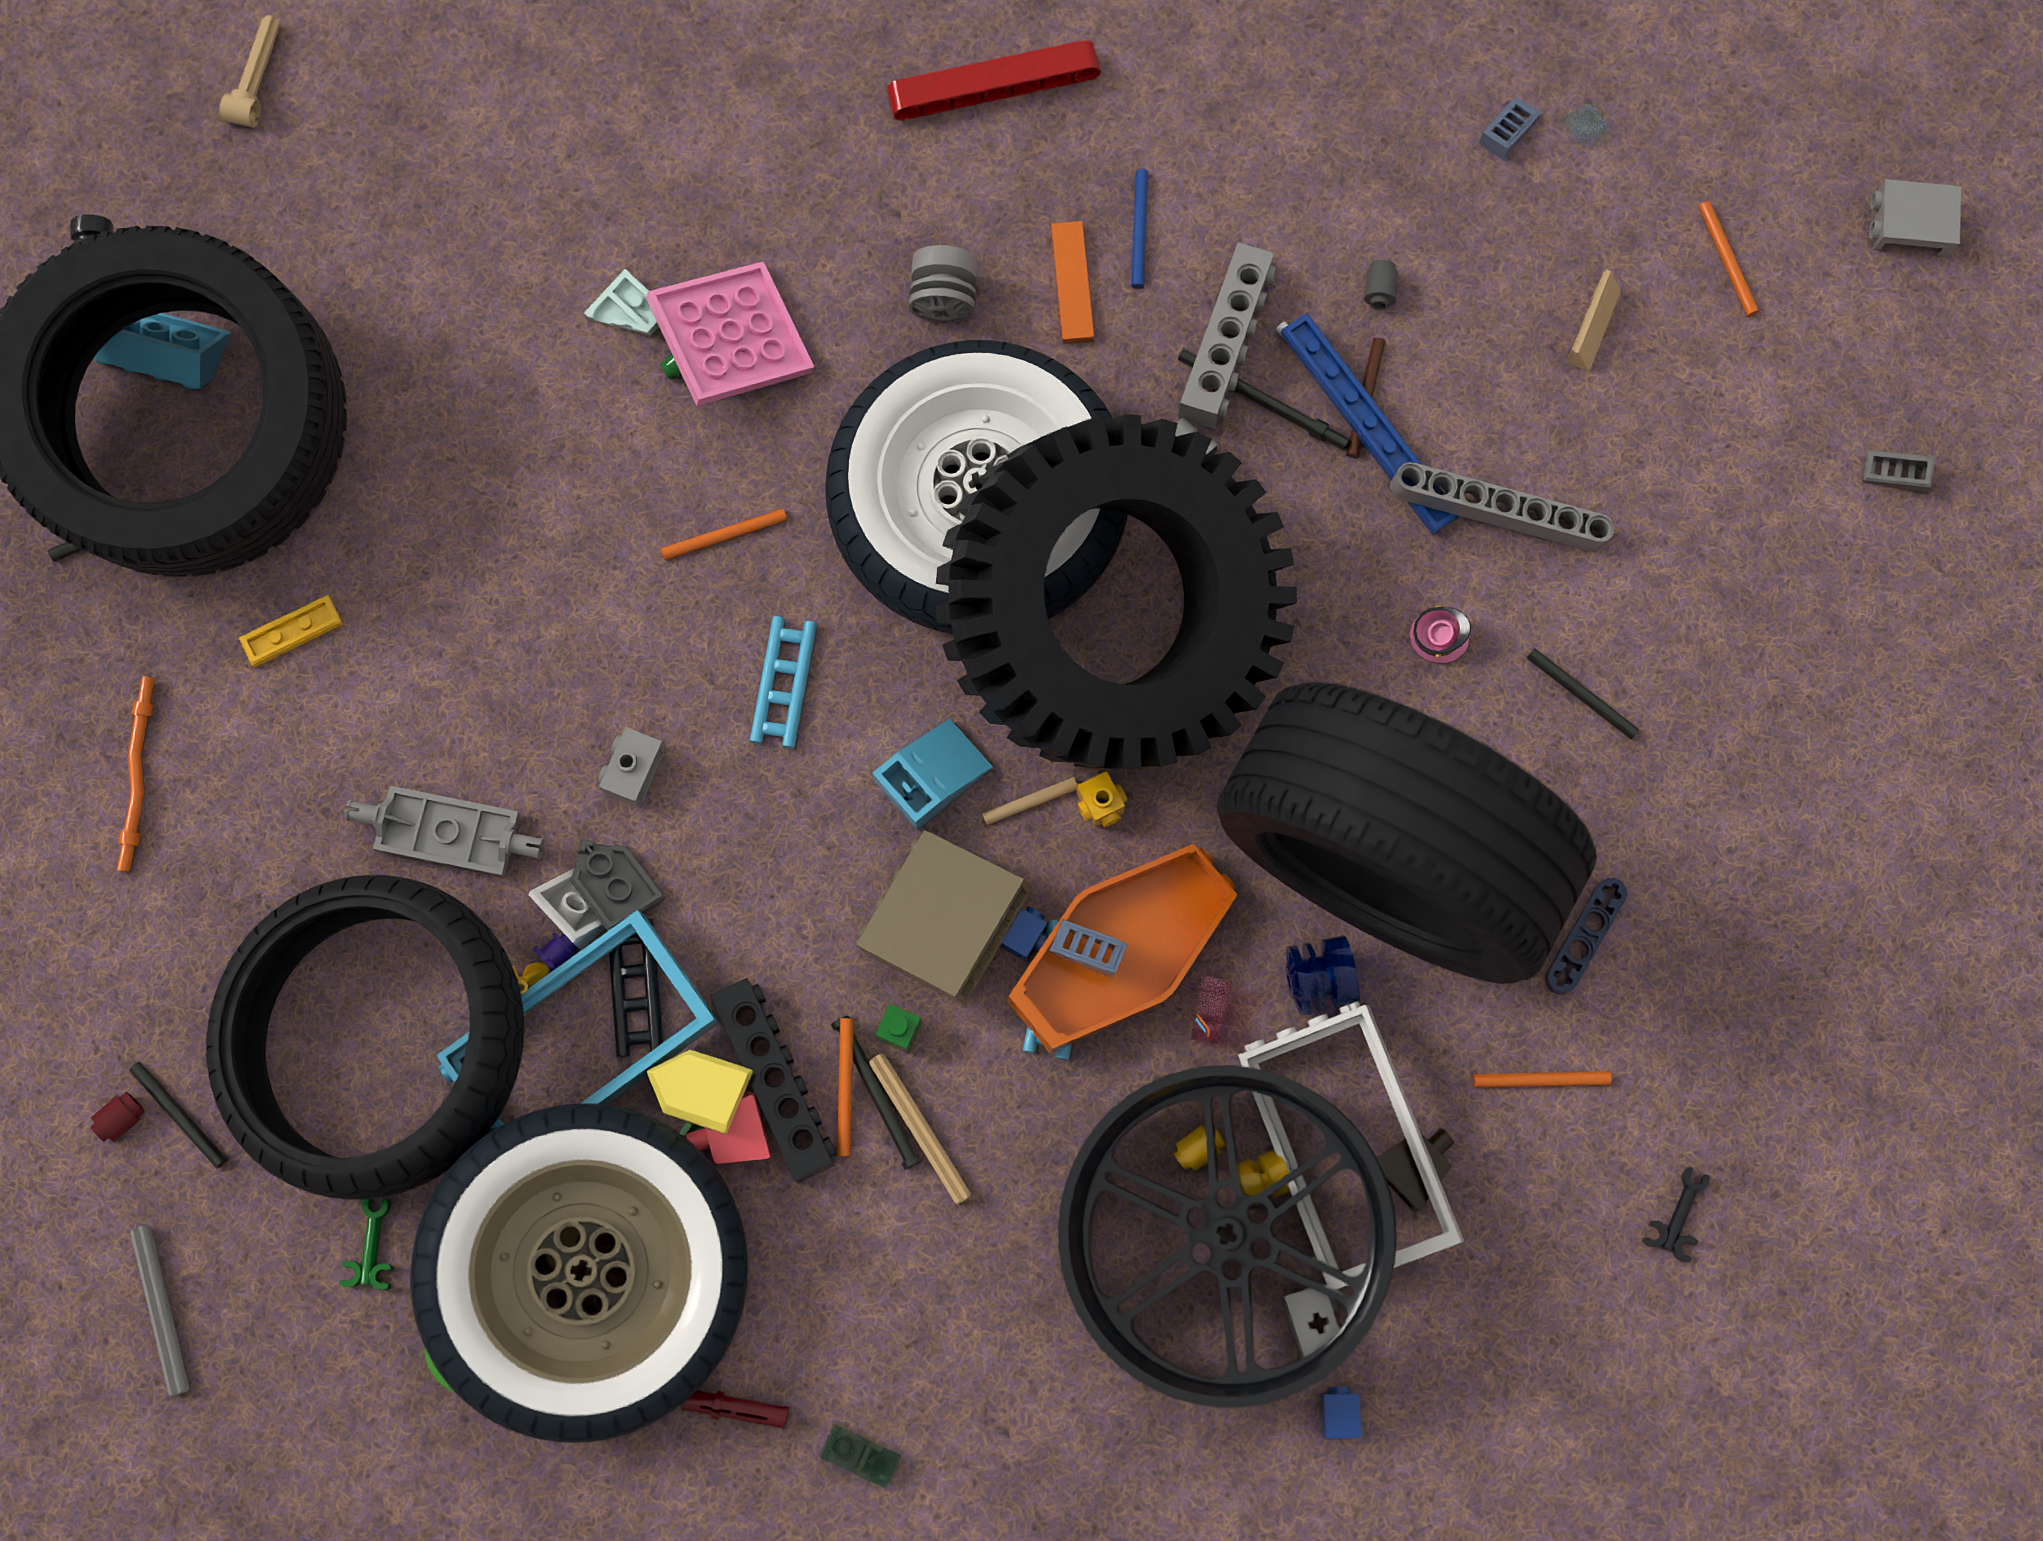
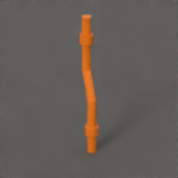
(129, 837)

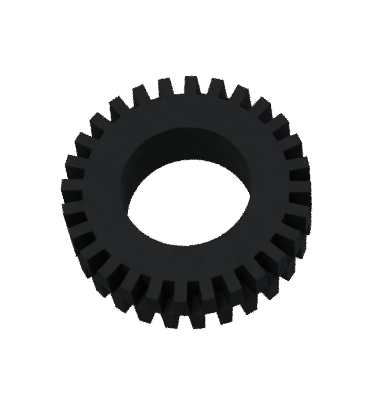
(1224, 572)

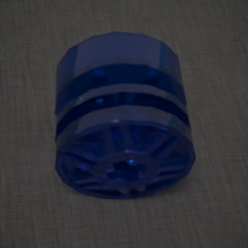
(1322, 975)

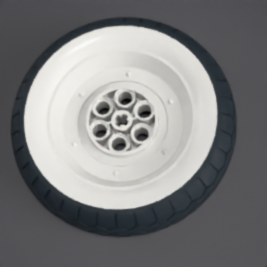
(939, 413)

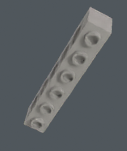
(1246, 265)

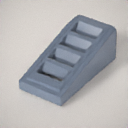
(1497, 144)
(1082, 959)

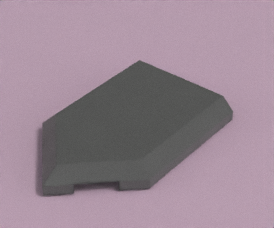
(613, 882)

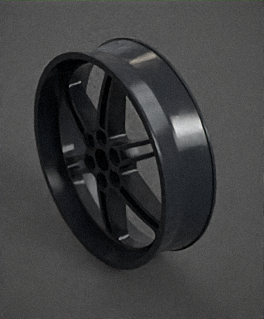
(1116, 1331)

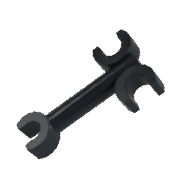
(1669, 1237)

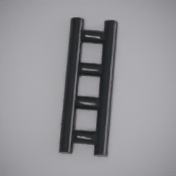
(622, 1005)

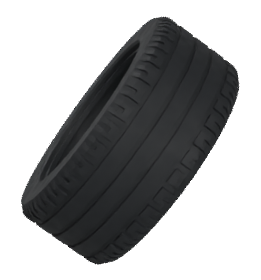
(74, 310)
(1408, 830)

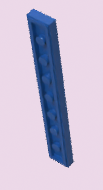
(1358, 409)

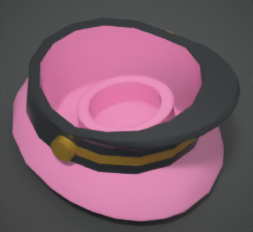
(1440, 634)

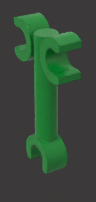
(367, 1272)

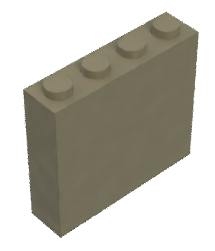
(944, 917)

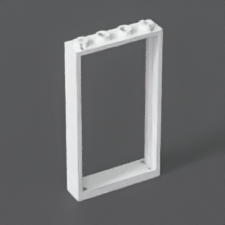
(1319, 1028)

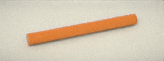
(1728, 258)
(724, 534)
(1542, 1079)
(845, 1087)

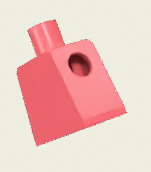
(745, 1137)

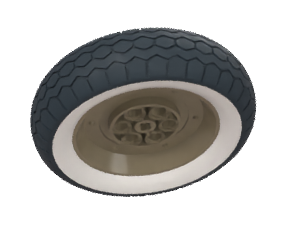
(487, 1305)

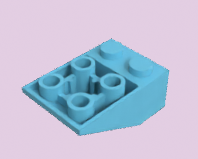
(931, 773)

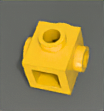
(1101, 789)

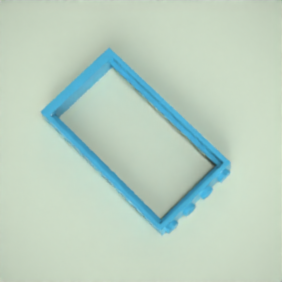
(635, 923)

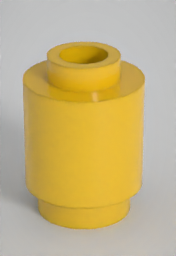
(1193, 1148)

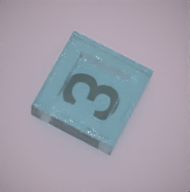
(1585, 123)

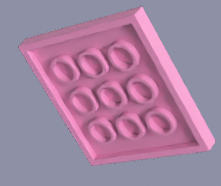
(729, 333)

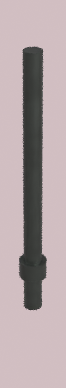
(1317, 428)

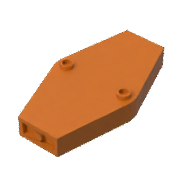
(1163, 916)

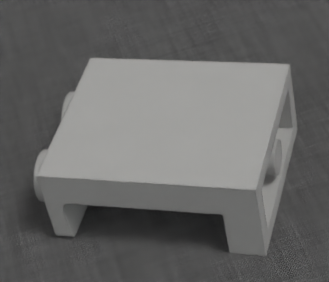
(1916, 215)

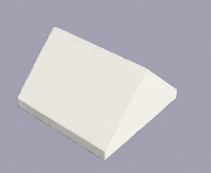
(568, 909)

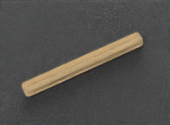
(920, 1128)

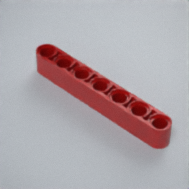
(993, 79)

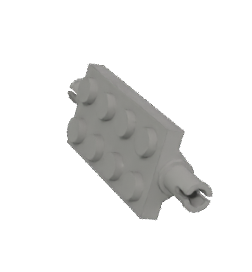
(445, 831)

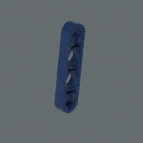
(1583, 934)

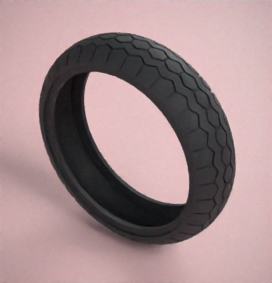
(244, 1007)

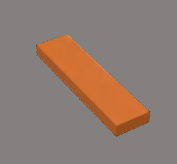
(1072, 282)

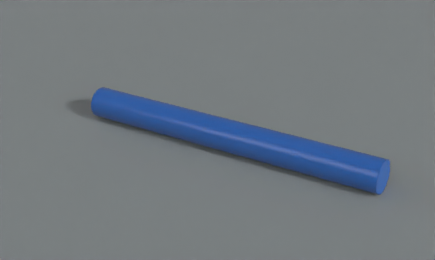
(1139, 228)

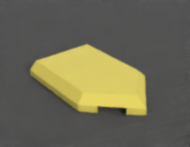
(700, 1089)

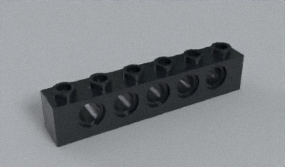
(730, 1004)

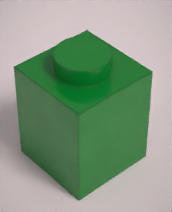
(898, 1028)

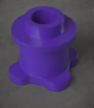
(556, 951)

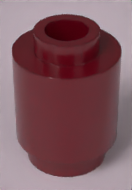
(116, 1117)

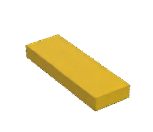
(290, 631)

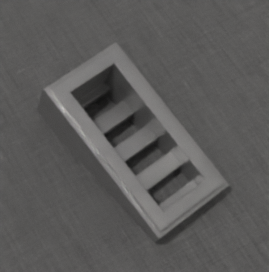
(1900, 459)

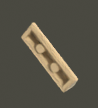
(1595, 322)

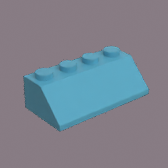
(167, 349)

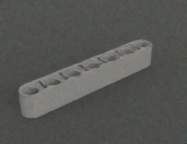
(1516, 502)

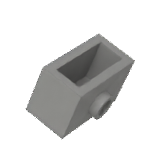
(631, 767)

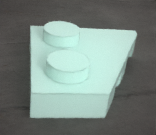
(624, 306)

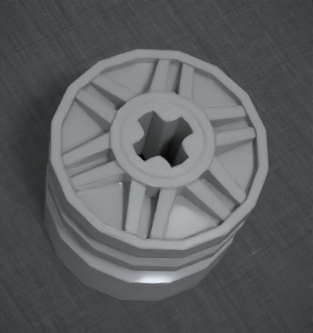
(943, 284)

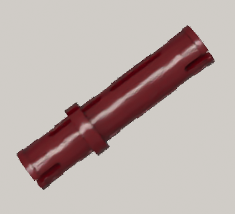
(736, 1408)

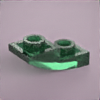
(859, 1455)

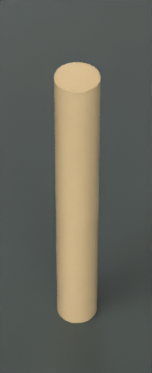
(1029, 801)

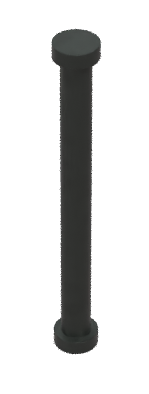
(881, 1102)

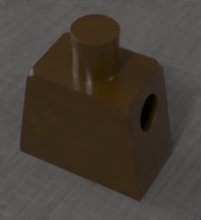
(1403, 1173)

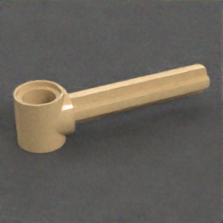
(241, 105)

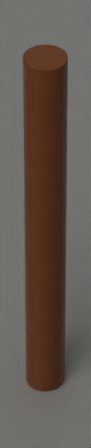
(1369, 384)

